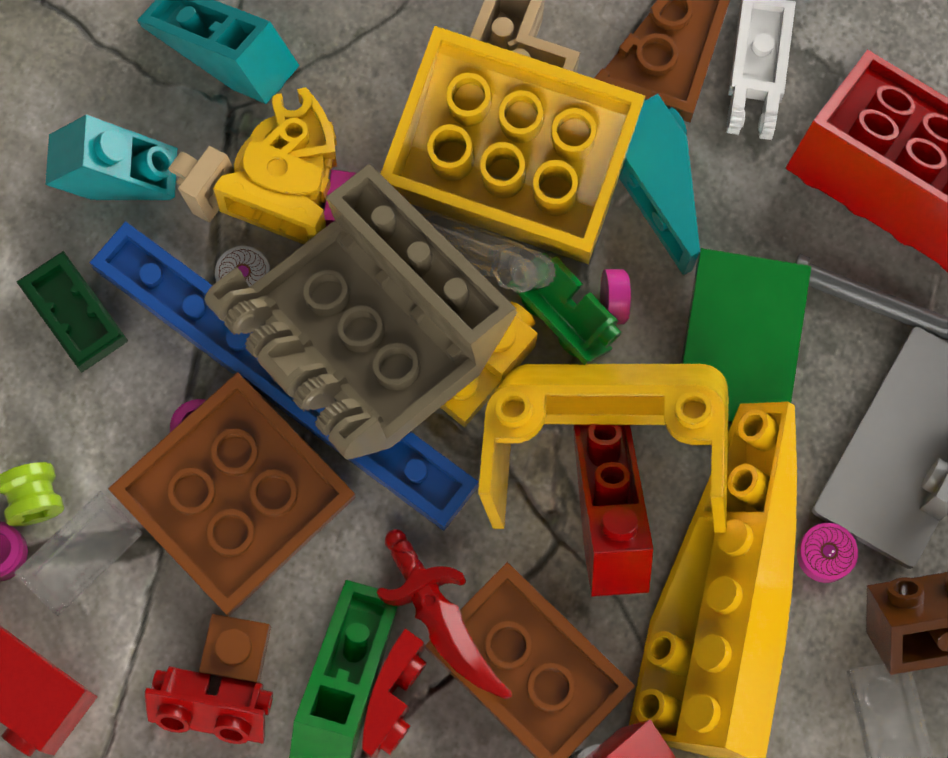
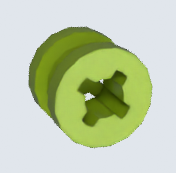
(30, 494)

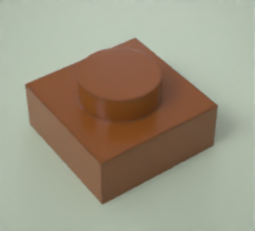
(235, 648)

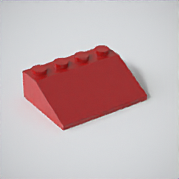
(883, 154)

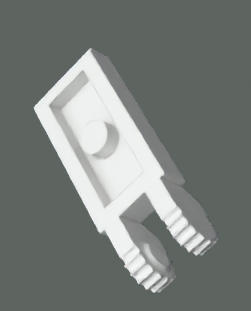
(760, 61)

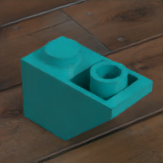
(109, 162)

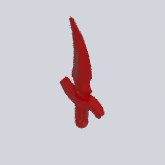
(440, 615)

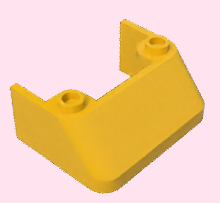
(682, 396)

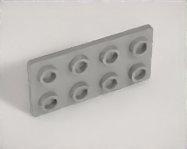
(895, 467)

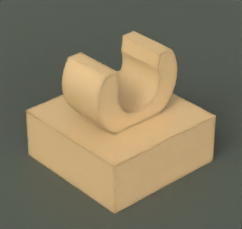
(199, 178)

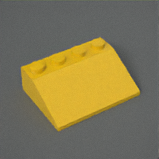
(512, 144)

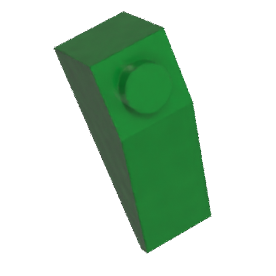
(343, 675)

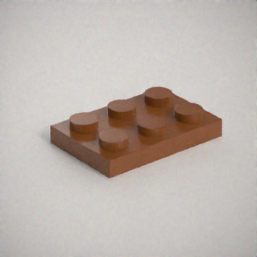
(553, 672)

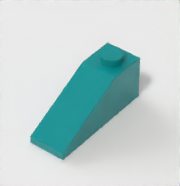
(225, 43)
(661, 180)

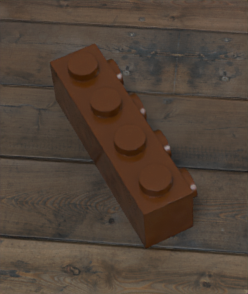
(909, 622)

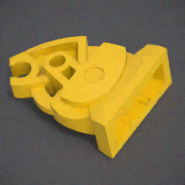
(283, 171)

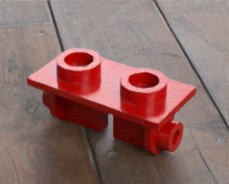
(181, 703)

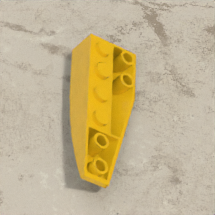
(726, 604)

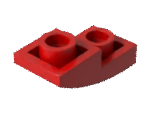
(385, 712)

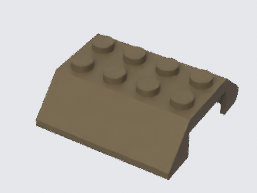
(368, 318)

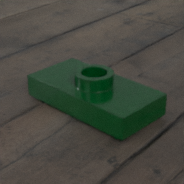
(72, 311)

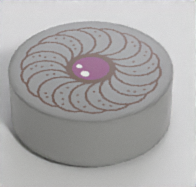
(247, 259)

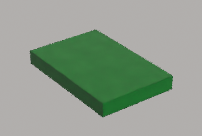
(747, 324)

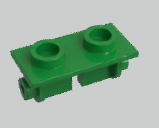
(581, 328)

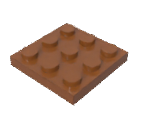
(232, 493)

